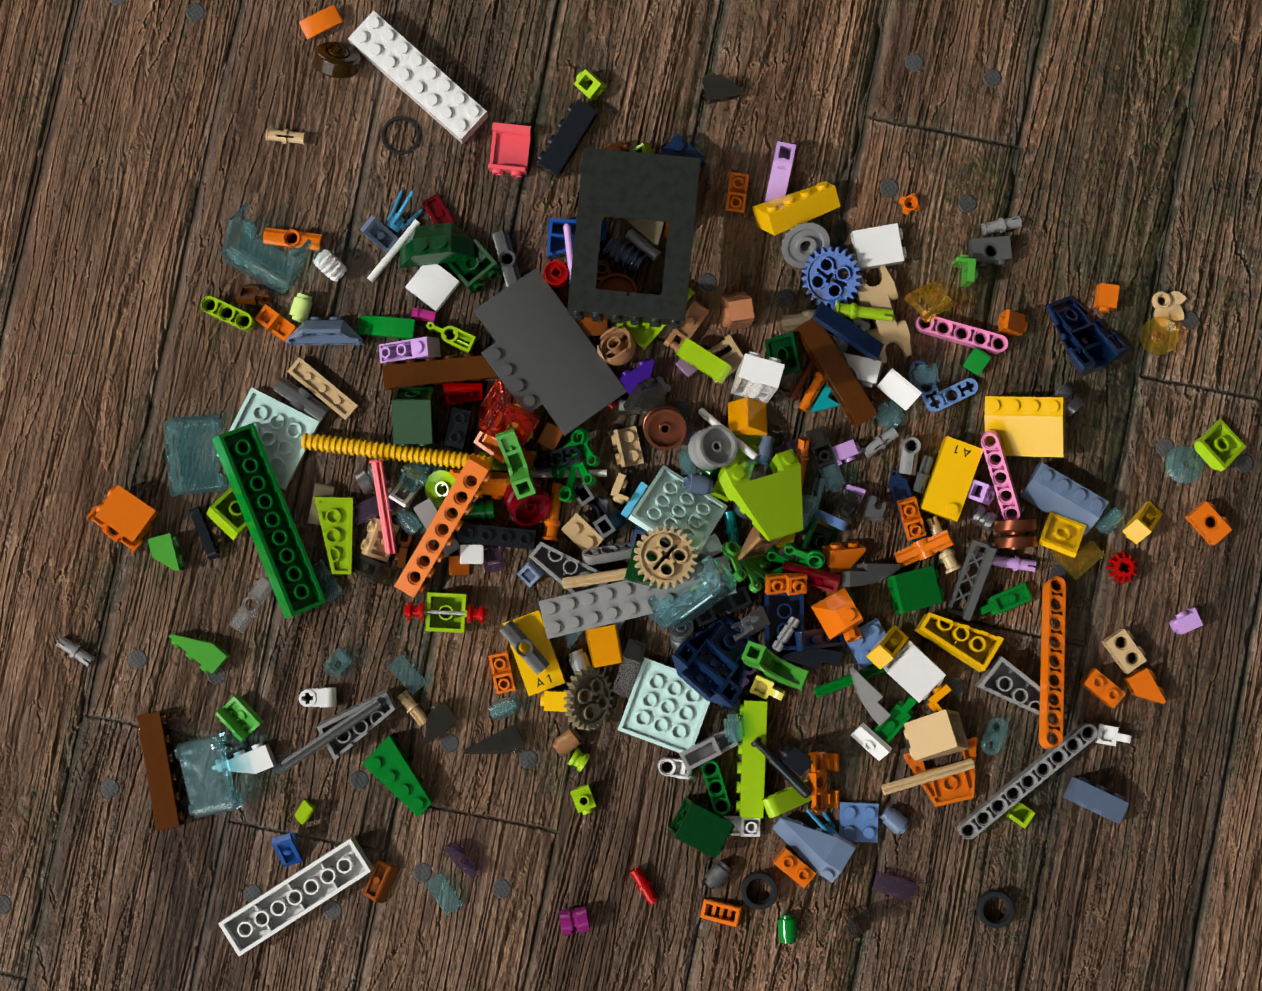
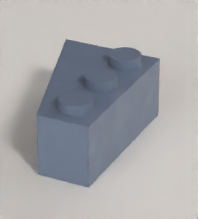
(1096, 799)

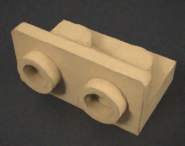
(628, 447)
(620, 486)
(582, 533)
(373, 544)

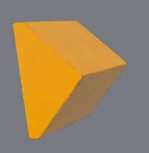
(604, 646)

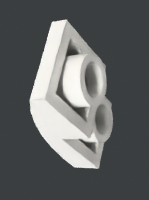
(744, 826)

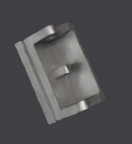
(872, 511)
(751, 624)

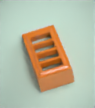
(731, 907)

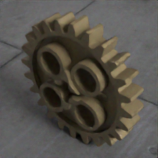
(588, 698)

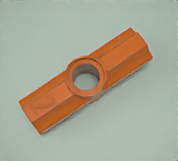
(281, 237)
(924, 548)

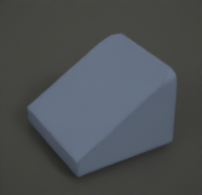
(531, 573)

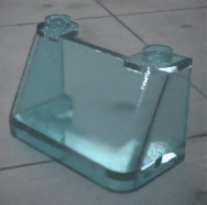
(192, 455)
(714, 585)
(207, 775)

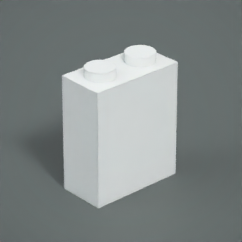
(878, 246)
(914, 671)

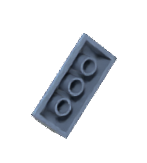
(1061, 495)

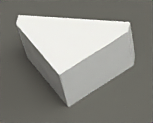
(403, 496)

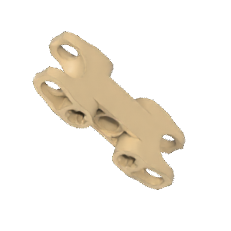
(880, 298)

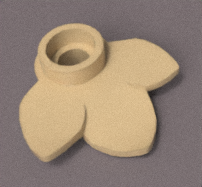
(1171, 307)

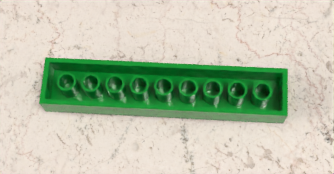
(269, 520)

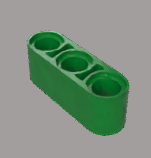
(719, 795)

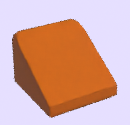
(456, 568)

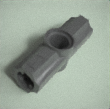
(504, 247)
(302, 399)
(533, 657)

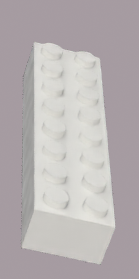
(418, 77)
(757, 377)
(296, 896)

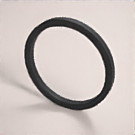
(403, 152)

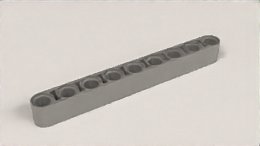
(1036, 779)

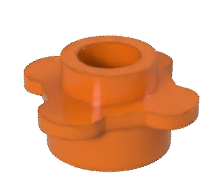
(912, 198)

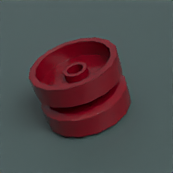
(530, 509)

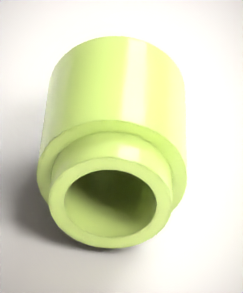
(301, 307)

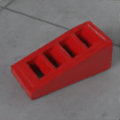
(456, 392)

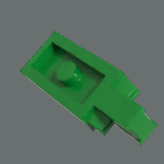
(1006, 600)
(899, 715)

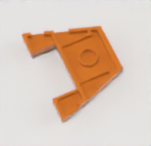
(950, 788)

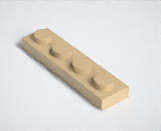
(322, 388)

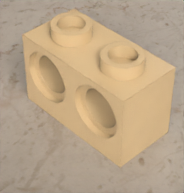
(1120, 654)

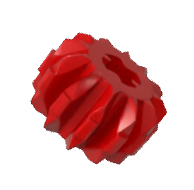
(1115, 563)

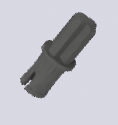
(923, 474)

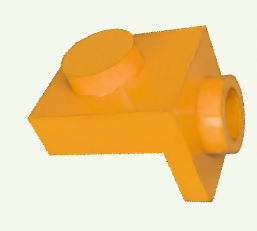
(938, 693)

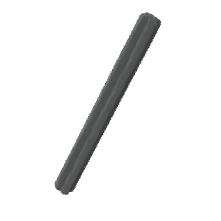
(332, 733)

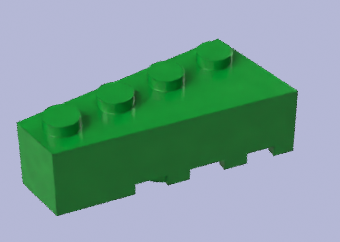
(396, 773)

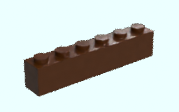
(436, 372)
(836, 372)
(160, 770)

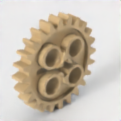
(652, 545)

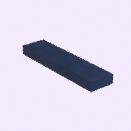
(848, 331)

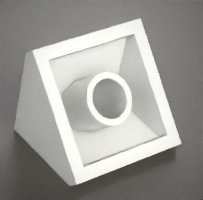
(898, 389)

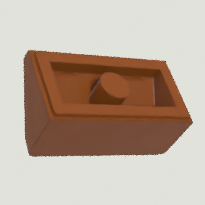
(380, 881)

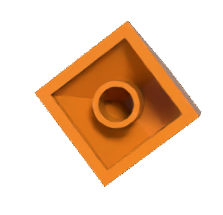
(837, 613)

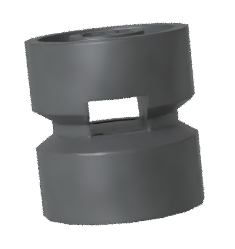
(1073, 402)
(366, 480)
(680, 634)

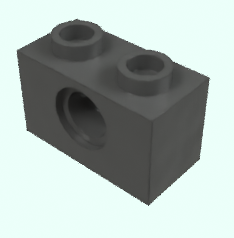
(1000, 245)

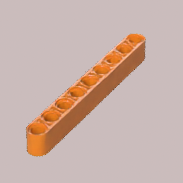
(1047, 669)

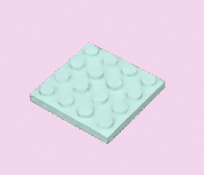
(279, 430)
(671, 505)
(663, 708)

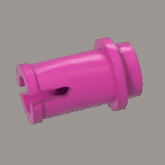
(423, 315)

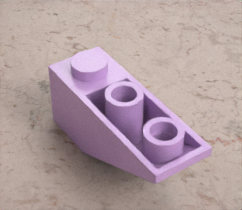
(780, 170)
(410, 349)

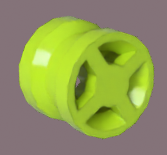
(578, 759)

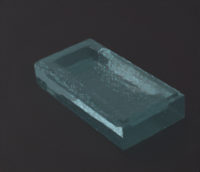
(407, 674)
(443, 893)

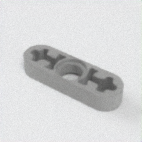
(607, 553)

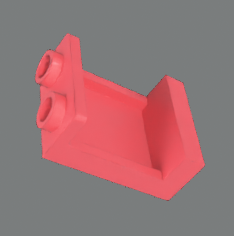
(510, 149)

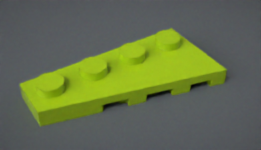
(336, 525)

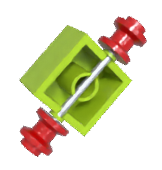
(446, 612)

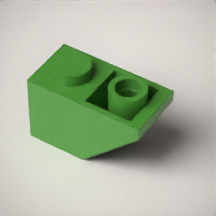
(165, 550)

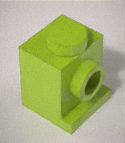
(596, 88)
(580, 792)

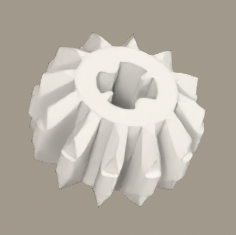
(330, 265)

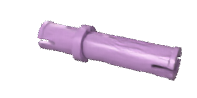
(1012, 562)

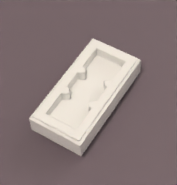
(871, 741)

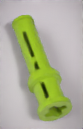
(853, 311)

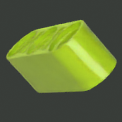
(219, 310)
(704, 360)
(784, 801)

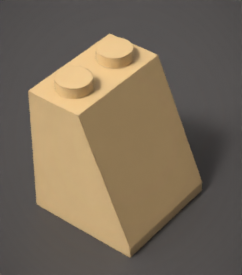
(936, 735)

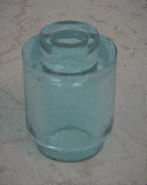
(1109, 520)
(408, 521)
(502, 708)
(734, 728)

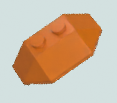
(494, 487)

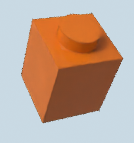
(1106, 297)

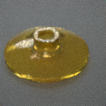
(1168, 332)

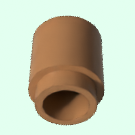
(567, 742)

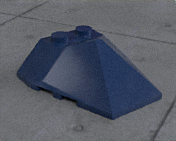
(1084, 338)
(713, 662)

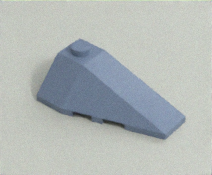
(821, 851)

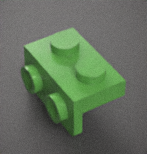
(969, 270)
(239, 718)

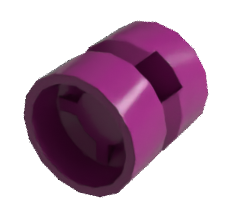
(574, 920)

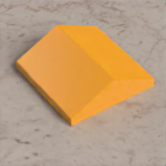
(747, 417)

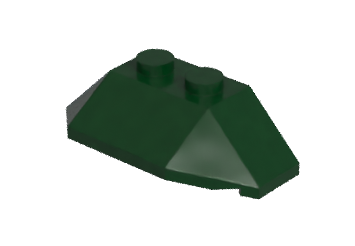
(436, 245)

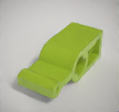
(455, 342)

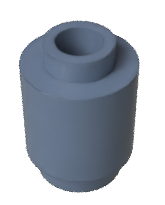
(698, 484)
(894, 820)

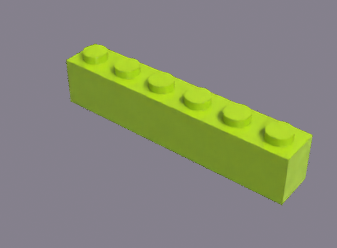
(752, 760)

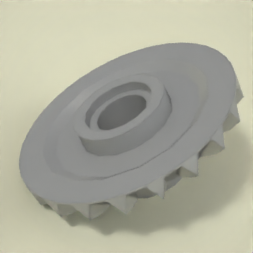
(797, 254)

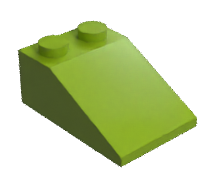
(227, 515)

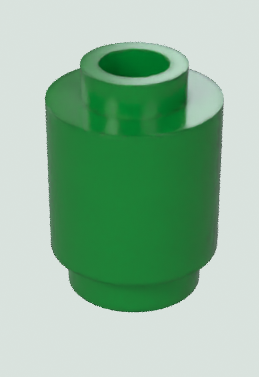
(787, 928)

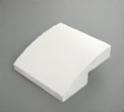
(432, 285)

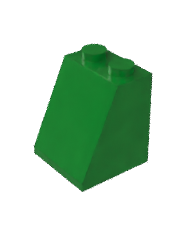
(915, 589)

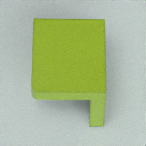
(1020, 814)

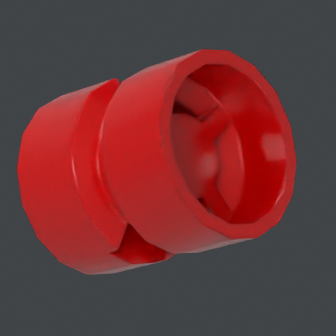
(556, 274)

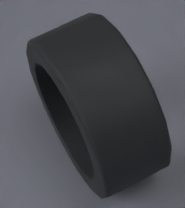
(773, 893)
(995, 923)

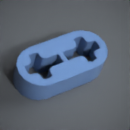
(831, 520)

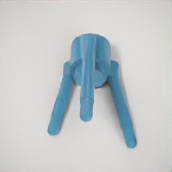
(395, 220)
(828, 829)

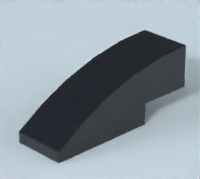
(814, 657)

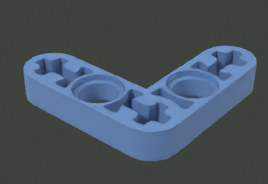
(941, 396)

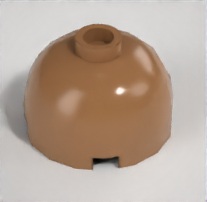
(616, 346)

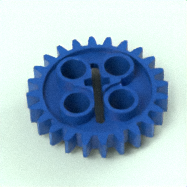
(839, 260)

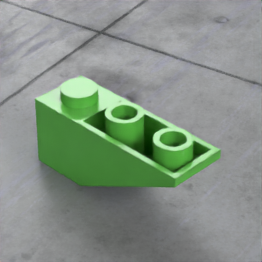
(206, 653)

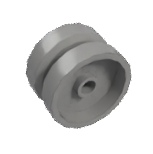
(713, 447)

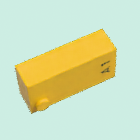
(950, 479)
(552, 675)

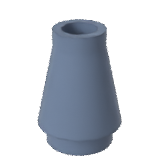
(765, 450)

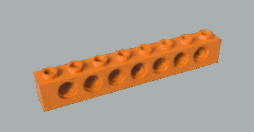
(407, 581)

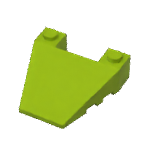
(772, 500)

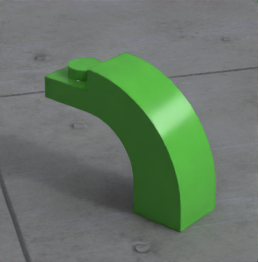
(517, 464)

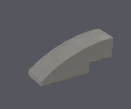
(426, 512)
(869, 697)
(706, 750)

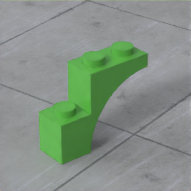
(774, 668)

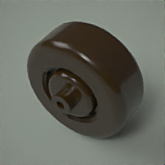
(337, 60)

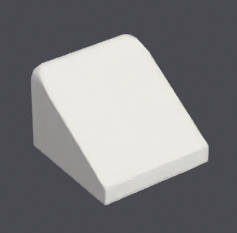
(471, 554)

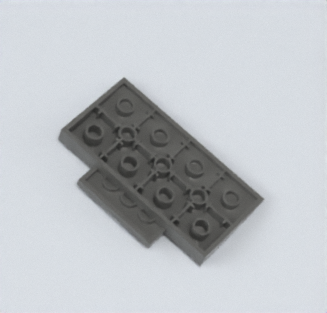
(546, 354)

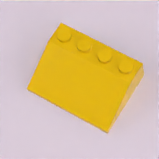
(1027, 425)

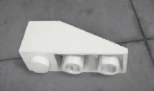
(254, 761)

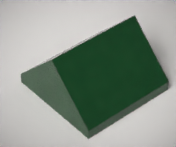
(786, 349)
(818, 535)

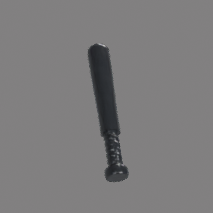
(794, 780)

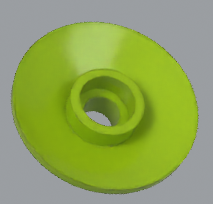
(435, 486)

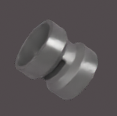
(983, 517)

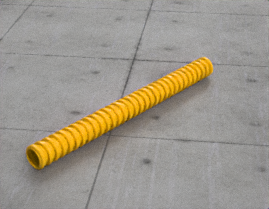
(388, 451)

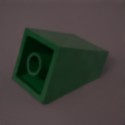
(413, 415)
(700, 827)

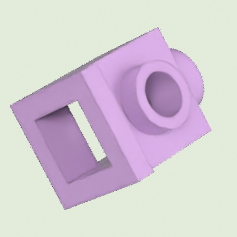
(846, 451)
(985, 493)
(1186, 621)

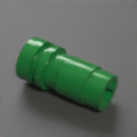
(481, 510)

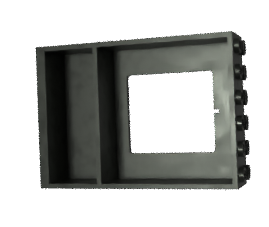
(642, 189)

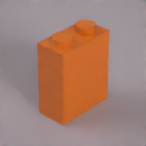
(126, 513)

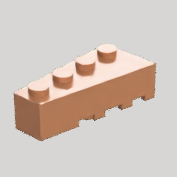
(737, 311)

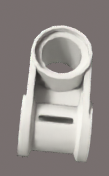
(321, 697)
(677, 769)

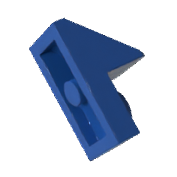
(287, 849)

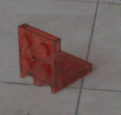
(497, 414)

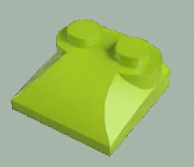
(1219, 446)

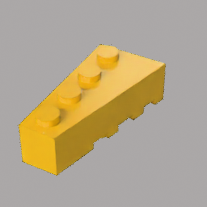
(801, 206)
(960, 640)

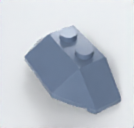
(324, 332)

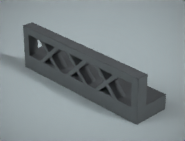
(979, 580)

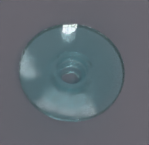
(1176, 469)

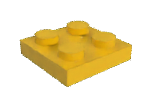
(1062, 534)

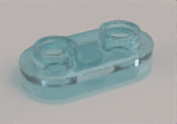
(995, 736)

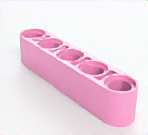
(969, 340)
(1001, 466)

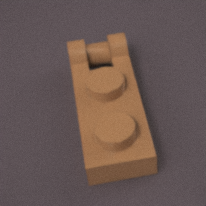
(694, 317)

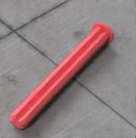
(383, 506)

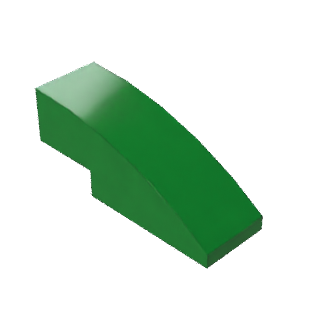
(387, 327)

